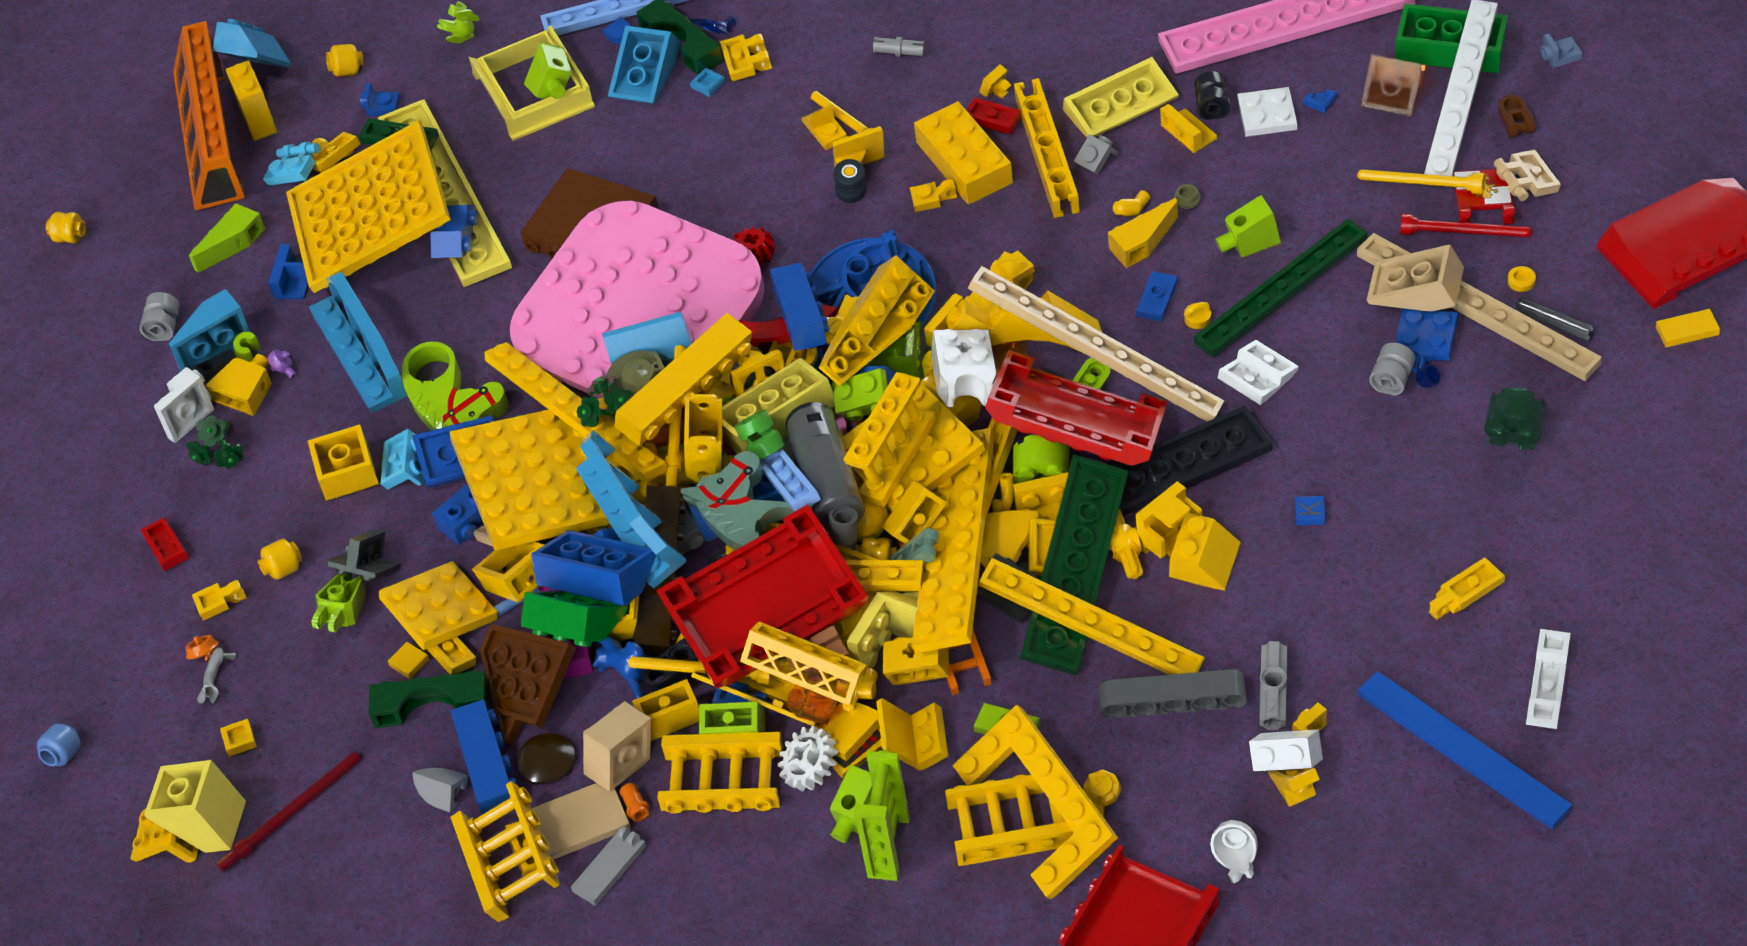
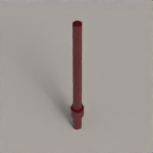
(244, 847)

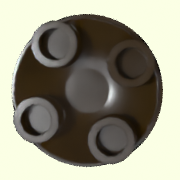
(545, 758)

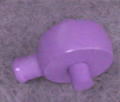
(281, 362)

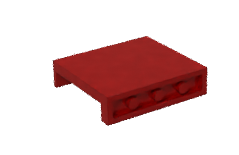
(1140, 908)

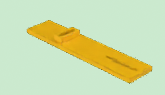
(777, 705)

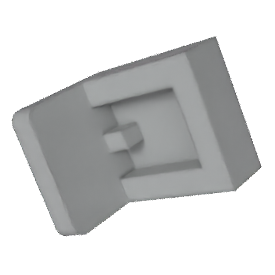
(1095, 153)

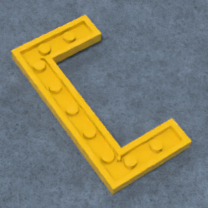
(1091, 831)

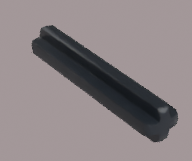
(1555, 318)

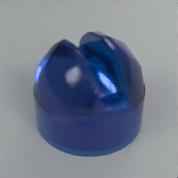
(1428, 372)

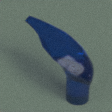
(715, 26)

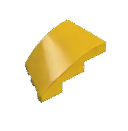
(1006, 534)

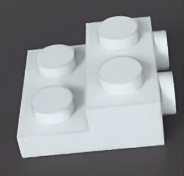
(184, 404)

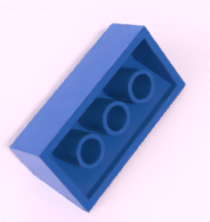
(593, 567)

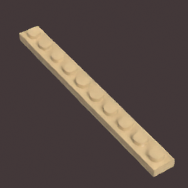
(1503, 319)
(1095, 344)

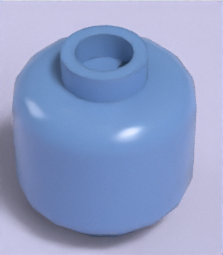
(58, 745)

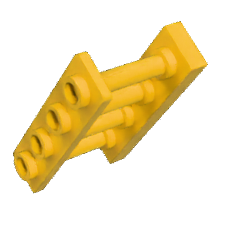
(902, 446)
(720, 746)
(1002, 843)
(477, 852)

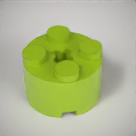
(1039, 459)

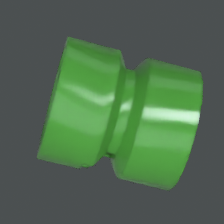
(768, 440)

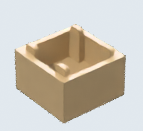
(616, 746)

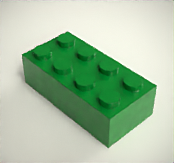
(1434, 35)

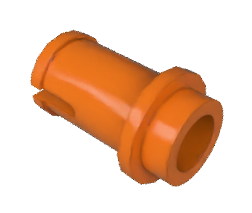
(634, 802)

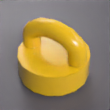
(1197, 315)

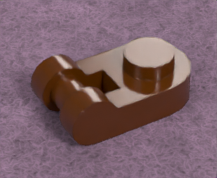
(1514, 108)

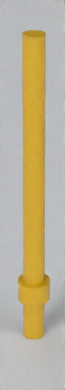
(673, 460)

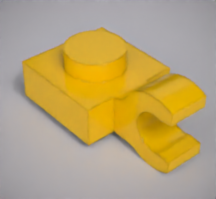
(929, 196)
(214, 599)

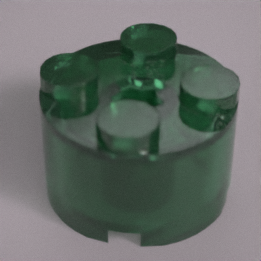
(1515, 418)

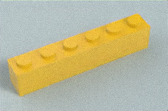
(684, 376)

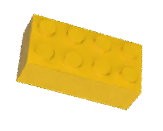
(963, 152)

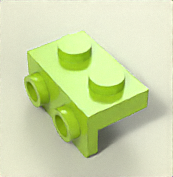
(859, 394)

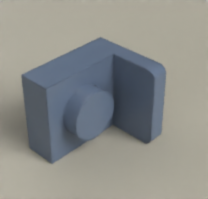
(1560, 51)

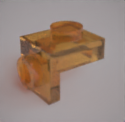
(810, 705)

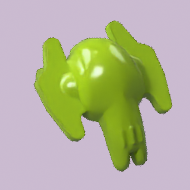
(462, 27)

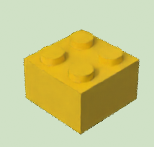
(342, 462)

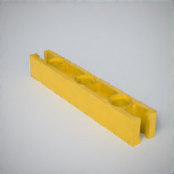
(1046, 148)

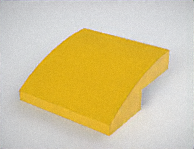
(851, 728)

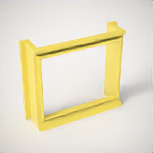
(541, 113)

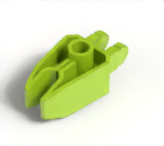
(339, 602)

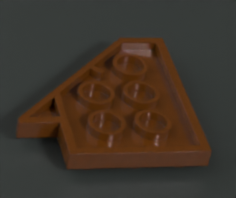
(523, 676)

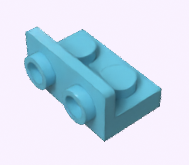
(400, 461)

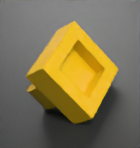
(995, 83)

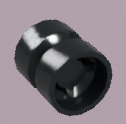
(1212, 95)

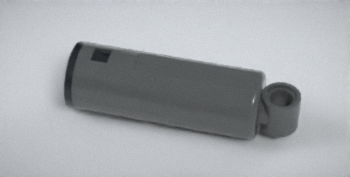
(821, 460)

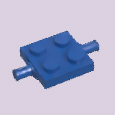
(1427, 334)

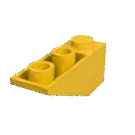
(1142, 234)

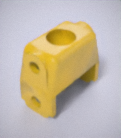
(703, 451)

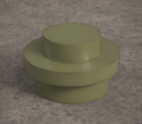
(1187, 196)

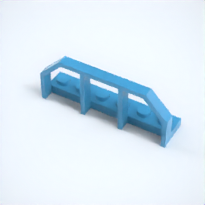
(349, 349)
(626, 515)

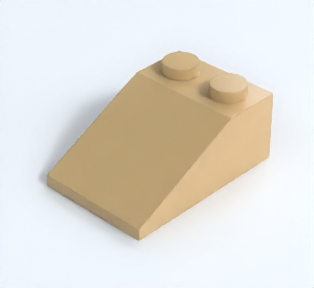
(1417, 280)

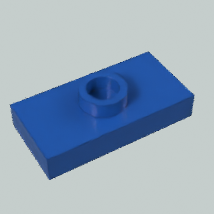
(1156, 296)

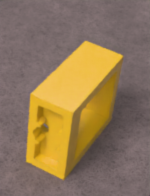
(515, 579)

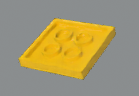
(438, 605)

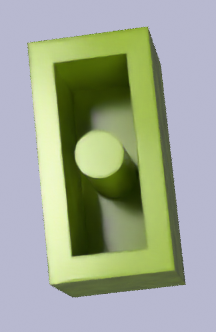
(731, 718)

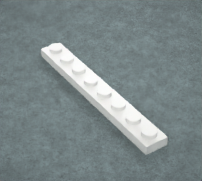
(1461, 88)

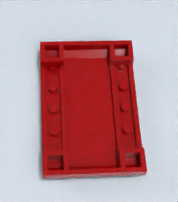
(1074, 412)
(782, 579)

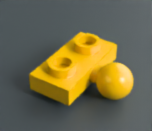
(334, 151)

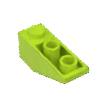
(229, 236)

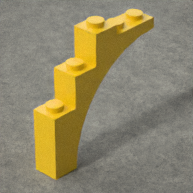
(1006, 326)

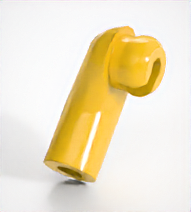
(1131, 207)
(1007, 493)

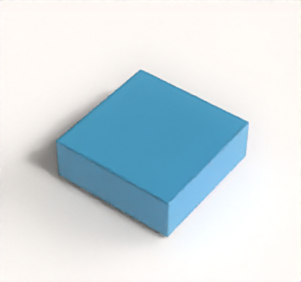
(707, 82)

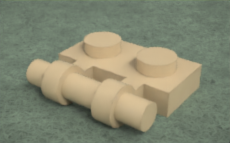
(1533, 173)

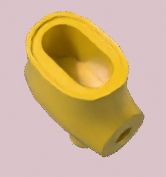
(865, 689)

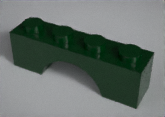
(698, 50)
(394, 701)

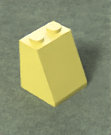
(196, 805)

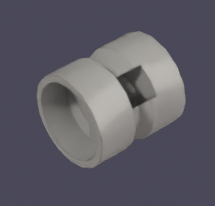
(159, 316)
(1392, 369)

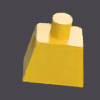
(241, 384)

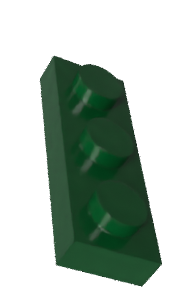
(377, 130)

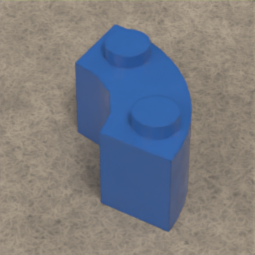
(454, 236)

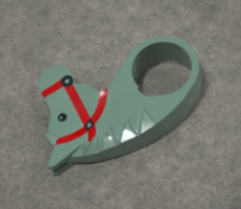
(728, 502)

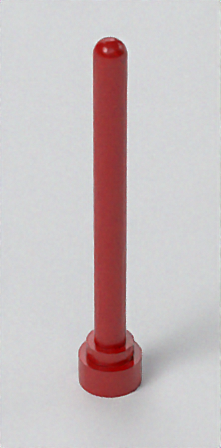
(1411, 225)

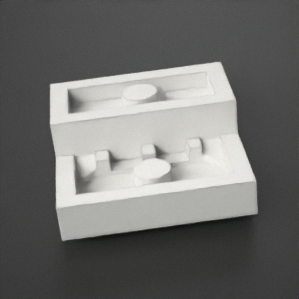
(1257, 372)

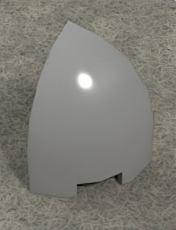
(439, 786)

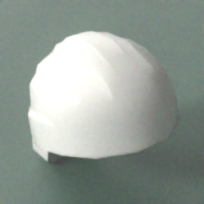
(1235, 848)

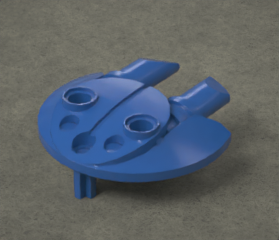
(837, 275)

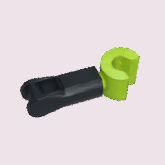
(242, 344)

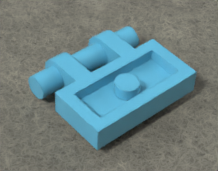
(290, 166)

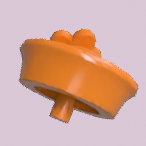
(201, 647)

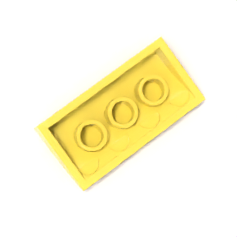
(1119, 98)

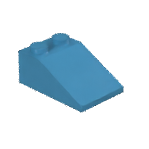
(643, 64)
(208, 330)

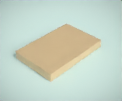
(580, 819)

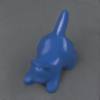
(616, 656)

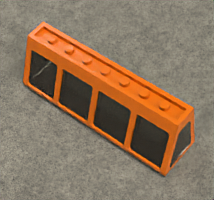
(202, 119)

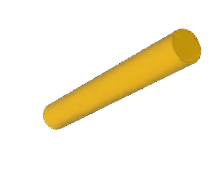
(838, 112)

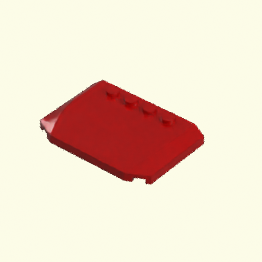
(1679, 239)

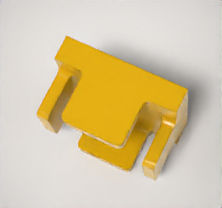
(1161, 518)

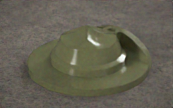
(635, 370)

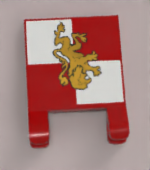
(1494, 197)

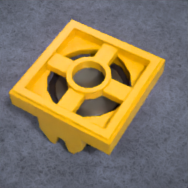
(754, 369)

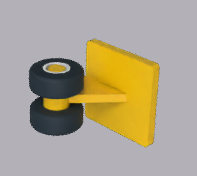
(849, 157)

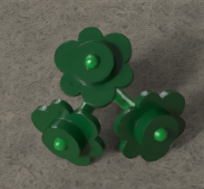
(589, 409)
(211, 432)

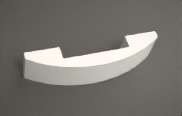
(1548, 679)

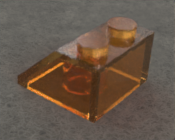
(1393, 85)

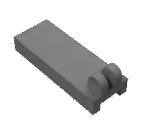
(608, 865)

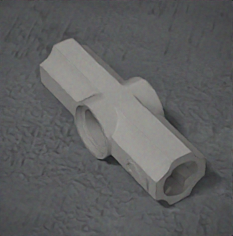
(1273, 698)

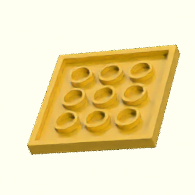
(941, 455)

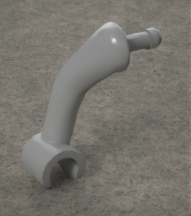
(209, 689)

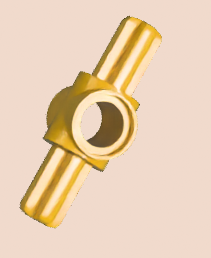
(1126, 547)

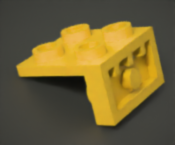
(1040, 495)
(916, 737)
(155, 839)

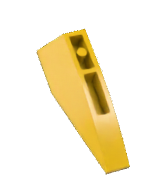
(876, 319)

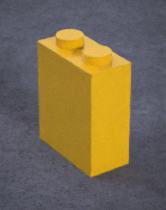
(251, 100)

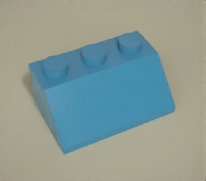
(248, 43)
(652, 335)

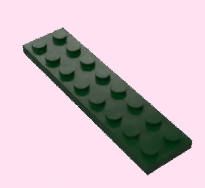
(1076, 557)

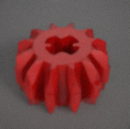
(758, 242)

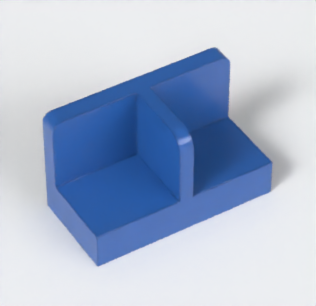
(288, 275)

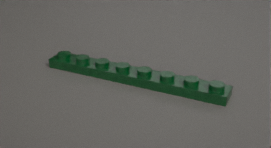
(1280, 288)

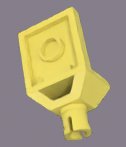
(886, 615)

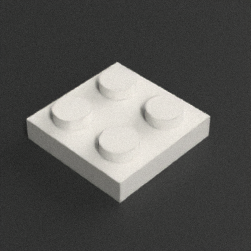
(1267, 111)

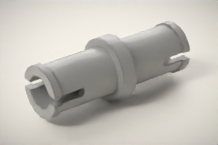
(898, 46)

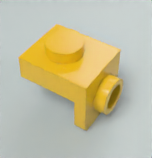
(1311, 719)

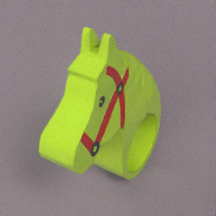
(442, 401)

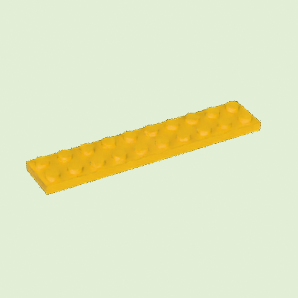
(952, 578)

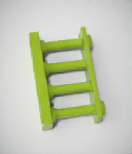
(879, 818)

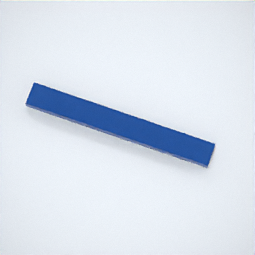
(1465, 750)

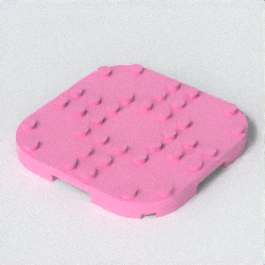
(626, 269)

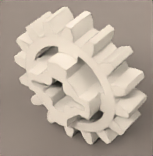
(807, 758)

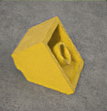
(1203, 553)

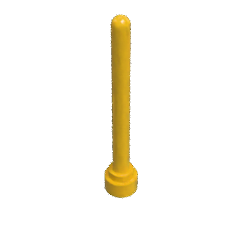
(1475, 183)
(685, 666)

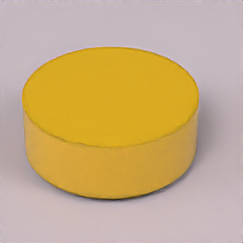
(1521, 279)

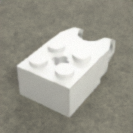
(962, 364)

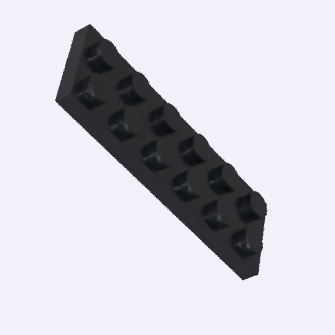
(1194, 457)

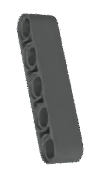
(1172, 693)

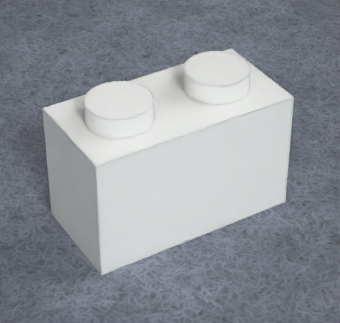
(1286, 750)

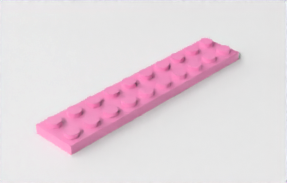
(1263, 27)

